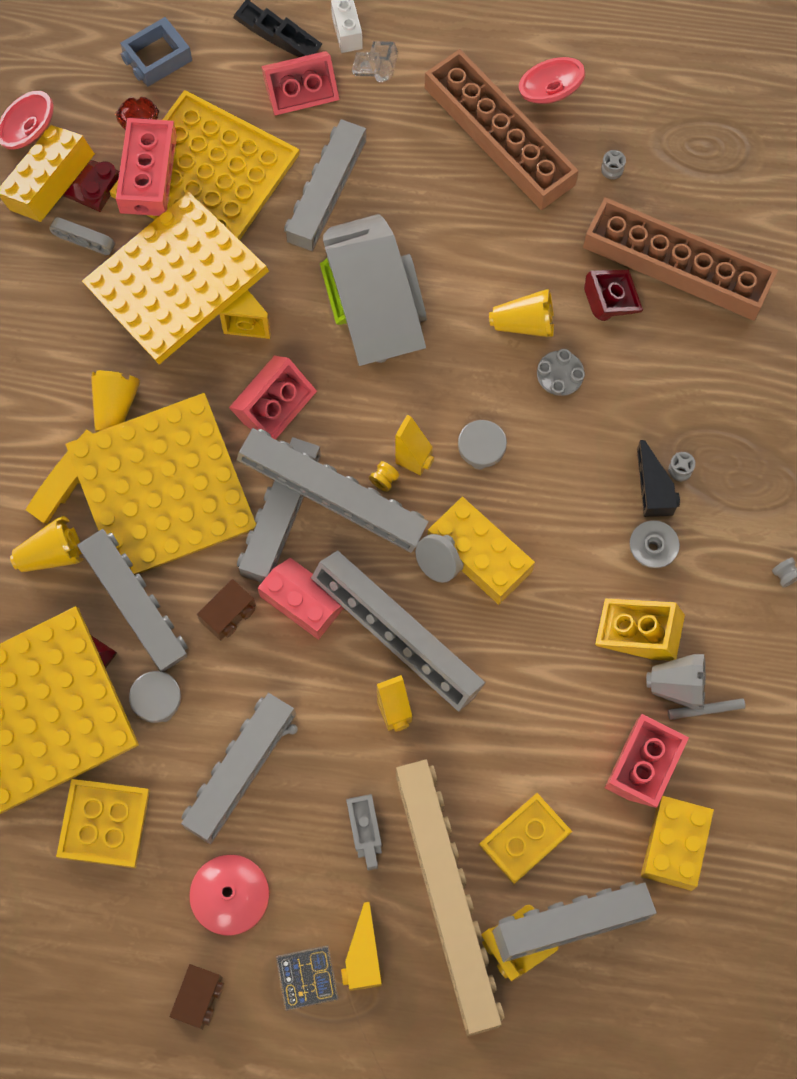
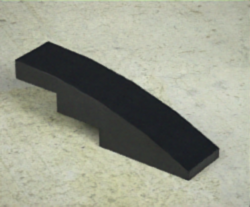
(277, 31)

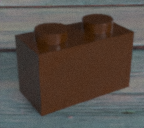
(227, 610)
(197, 996)

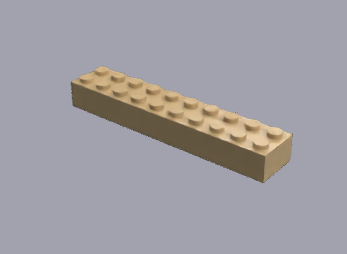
(447, 898)

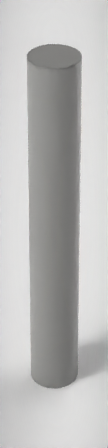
(708, 709)

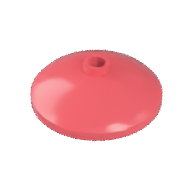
(552, 80)
(25, 120)
(234, 913)

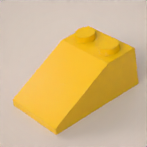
(641, 628)

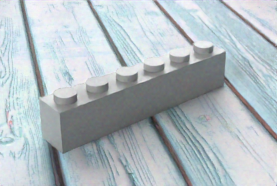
(326, 185)
(273, 524)
(132, 600)
(238, 768)
(574, 921)

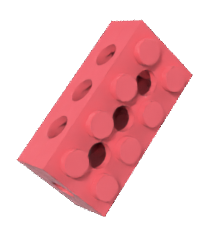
(146, 167)

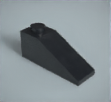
(656, 485)

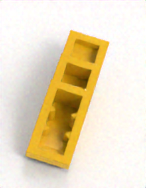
(55, 488)

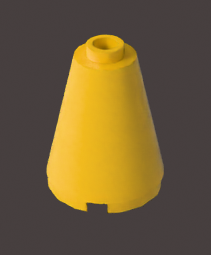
(525, 315)
(112, 397)
(48, 548)

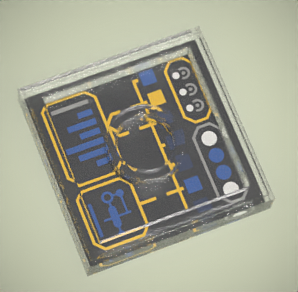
(307, 978)

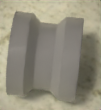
(613, 158)
(684, 461)
(786, 572)

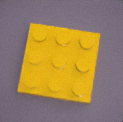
(103, 823)

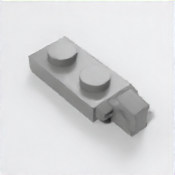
(365, 829)

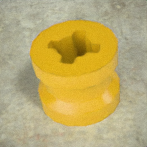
(384, 476)

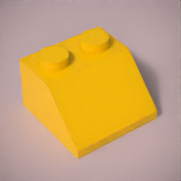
(245, 318)

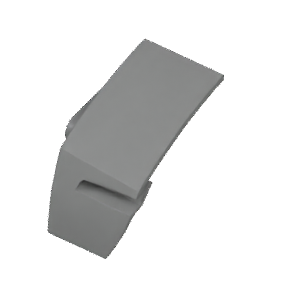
(376, 289)

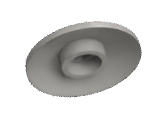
(658, 534)

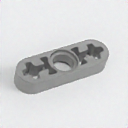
(82, 236)

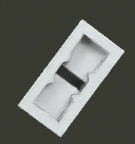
(346, 25)

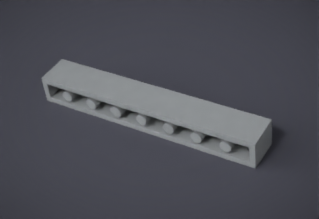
(332, 489)
(398, 630)

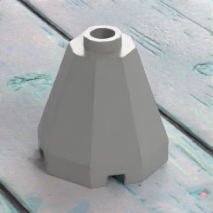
(680, 681)

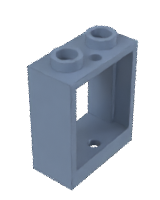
(178, 58)

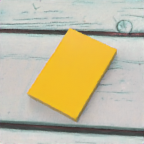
(525, 838)

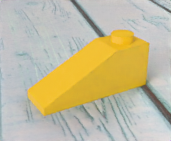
(412, 447)
(394, 703)
(362, 959)

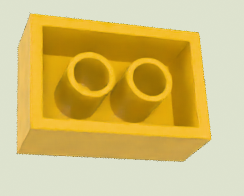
(677, 843)

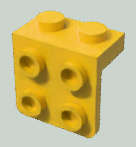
(519, 966)

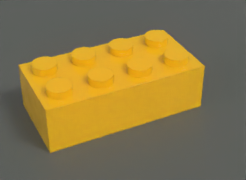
(45, 173)
(486, 552)

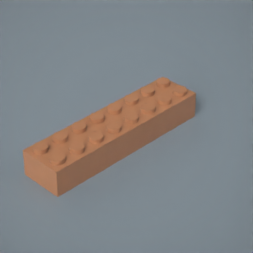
(501, 129)
(679, 258)

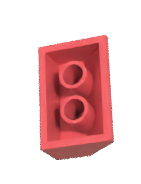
(300, 83)
(273, 397)
(299, 597)
(646, 762)

